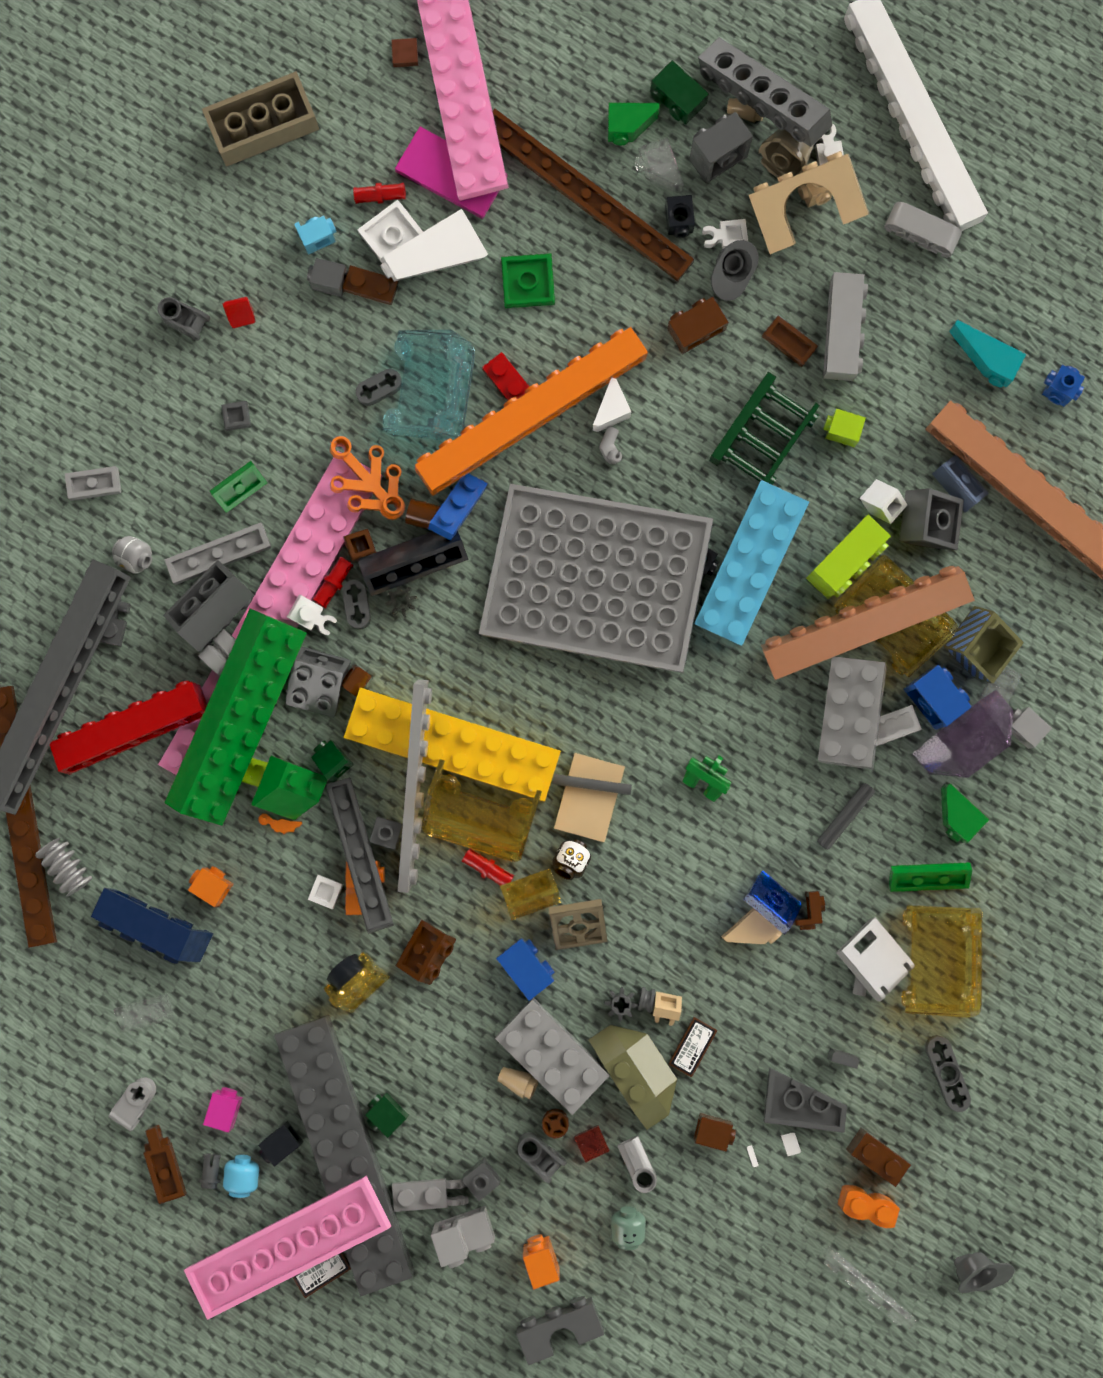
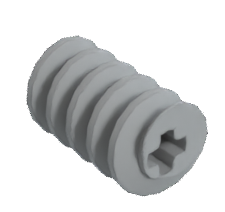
(63, 867)

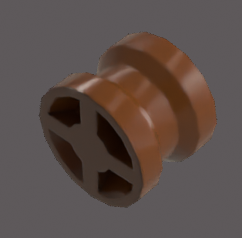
(554, 1127)

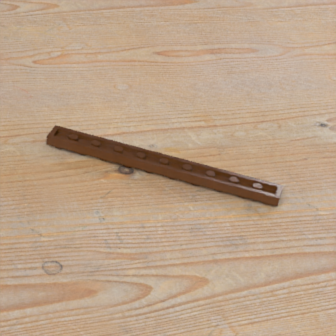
(591, 198)
(25, 844)

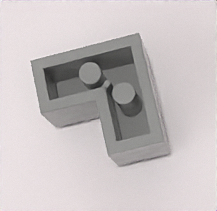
(461, 1234)

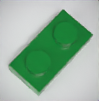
(238, 486)

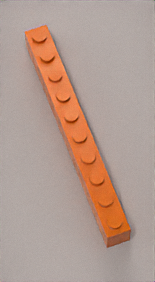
(530, 411)

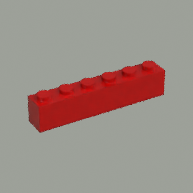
(129, 727)

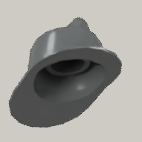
(734, 269)
(980, 1273)

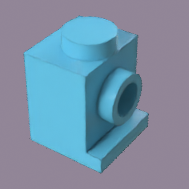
(316, 233)

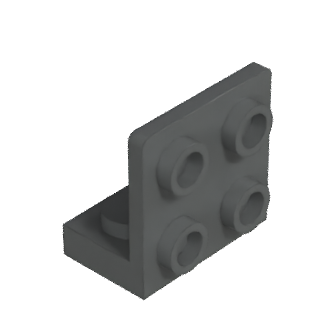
(316, 681)

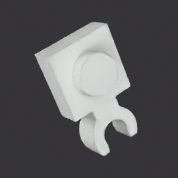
(827, 146)
(728, 233)
(308, 613)

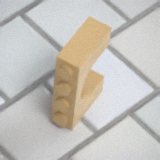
(771, 201)

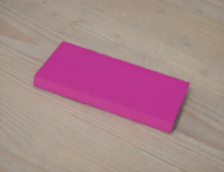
(429, 165)

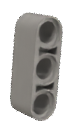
(923, 228)

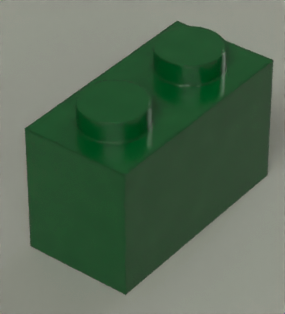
(678, 92)

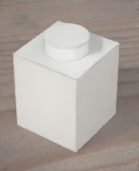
(883, 501)

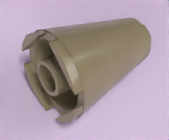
(784, 154)

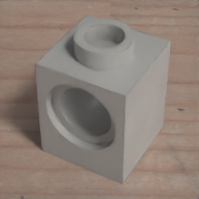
(1029, 727)

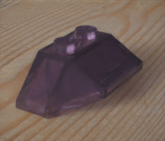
(969, 740)

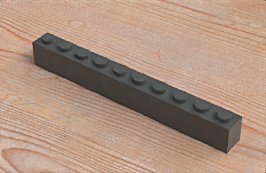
(57, 680)

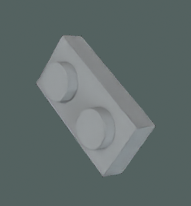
(93, 483)

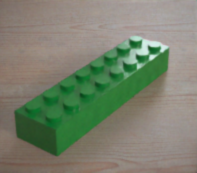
(235, 718)

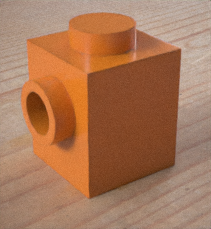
(210, 885)

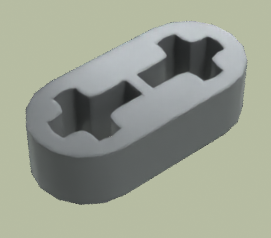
(375, 382)
(362, 603)

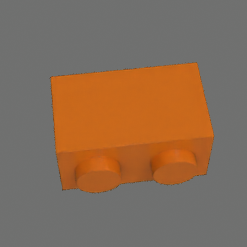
(541, 1261)

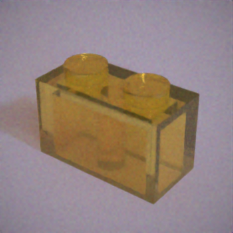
(530, 894)

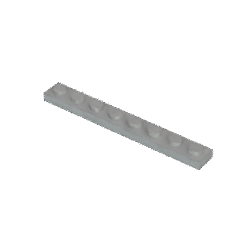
(415, 776)

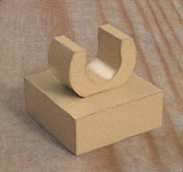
(667, 1007)

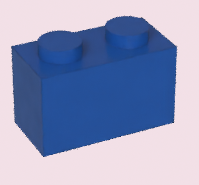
(526, 968)

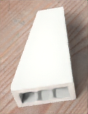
(437, 248)

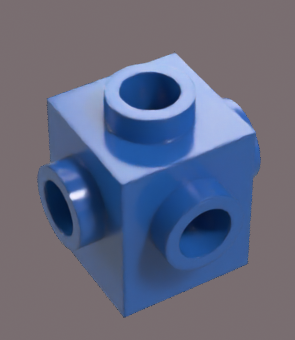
(1063, 385)

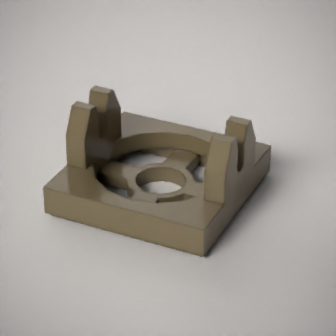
(579, 938)

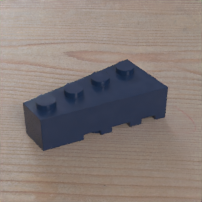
(150, 927)

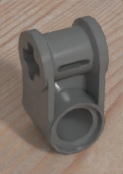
(187, 318)
(543, 1160)

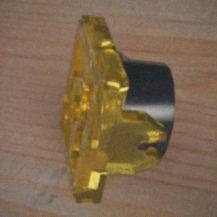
(353, 981)

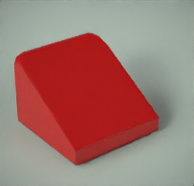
(239, 312)

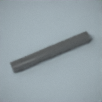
(592, 784)

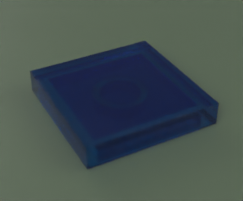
(773, 902)

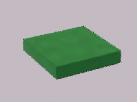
(528, 280)

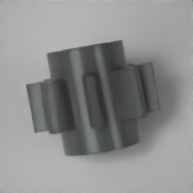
(626, 1009)

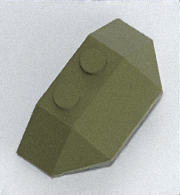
(637, 1071)

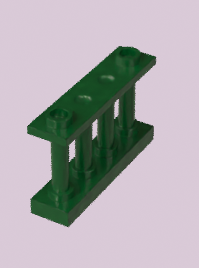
(754, 411)

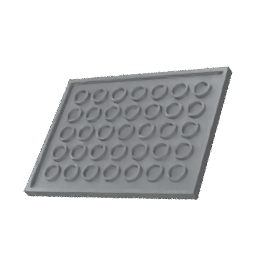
(596, 577)

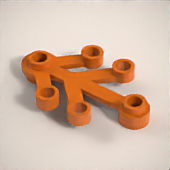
(368, 481)

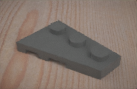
(799, 1105)

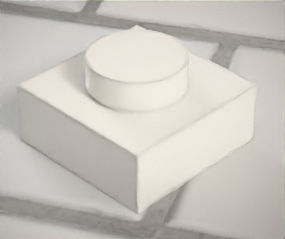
(325, 891)

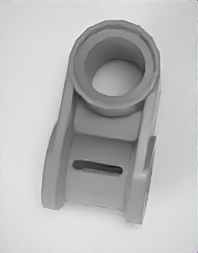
(132, 1105)

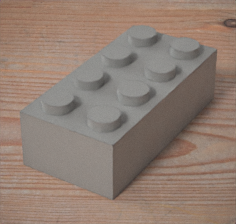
(852, 712)
(552, 1055)

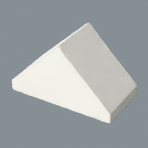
(613, 407)

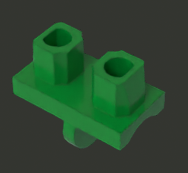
(717, 783)

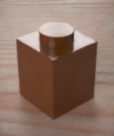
(714, 1132)

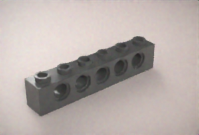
(765, 92)

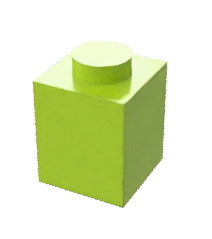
(844, 427)

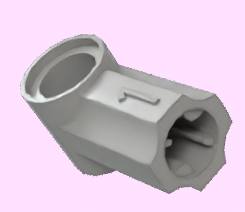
(637, 1162)

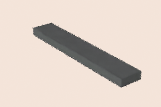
(359, 855)

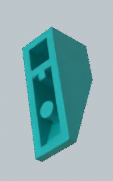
(991, 357)

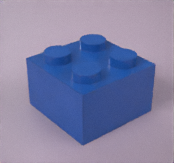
(938, 697)

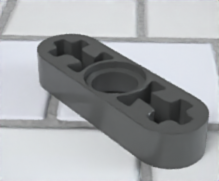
(948, 1094)

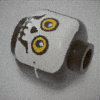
(571, 859)

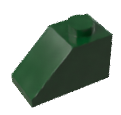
(331, 760)

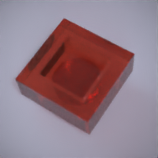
(591, 1143)

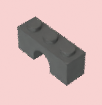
(579, 1318)

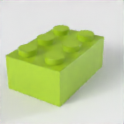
(849, 558)

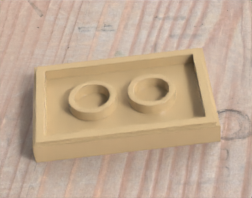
(587, 810)

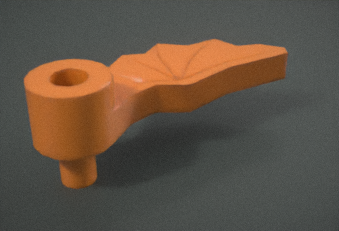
(281, 825)

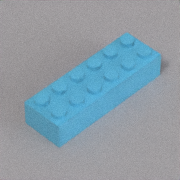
(751, 562)

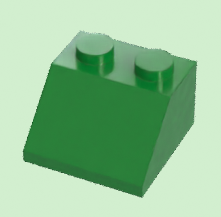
(288, 789)

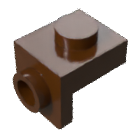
(815, 905)

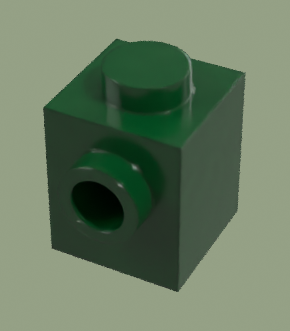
(385, 1114)

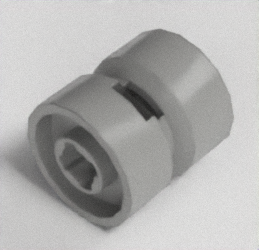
(217, 655)

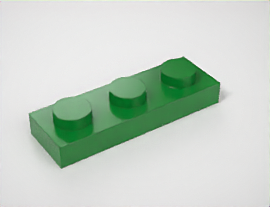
(930, 877)

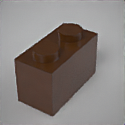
(697, 324)
(878, 1157)

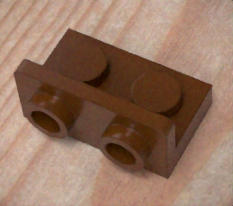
(426, 953)

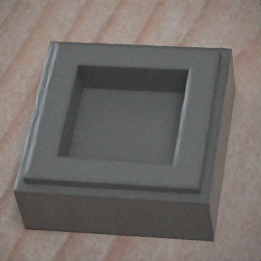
(236, 415)
(843, 1058)

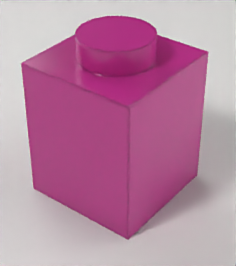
(223, 1109)

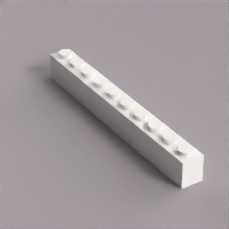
(915, 113)

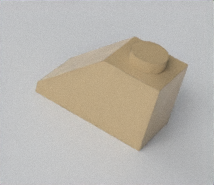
(752, 929)

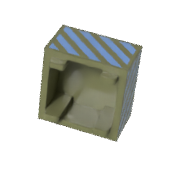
(983, 644)

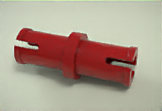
(379, 193)
(332, 582)
(487, 867)

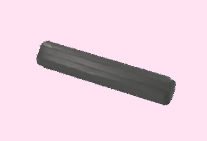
(846, 816)

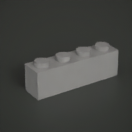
(844, 326)

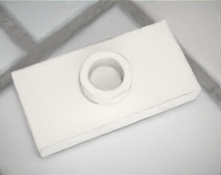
(897, 725)

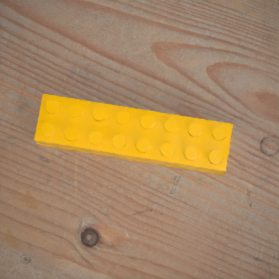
(464, 746)

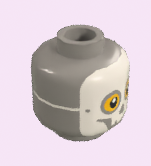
(132, 554)

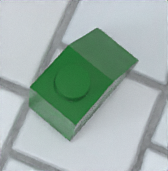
(630, 120)
(960, 815)

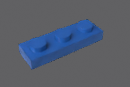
(457, 506)

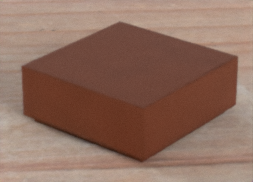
(404, 52)

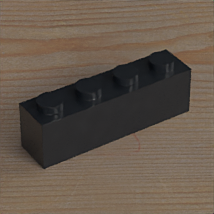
(410, 561)

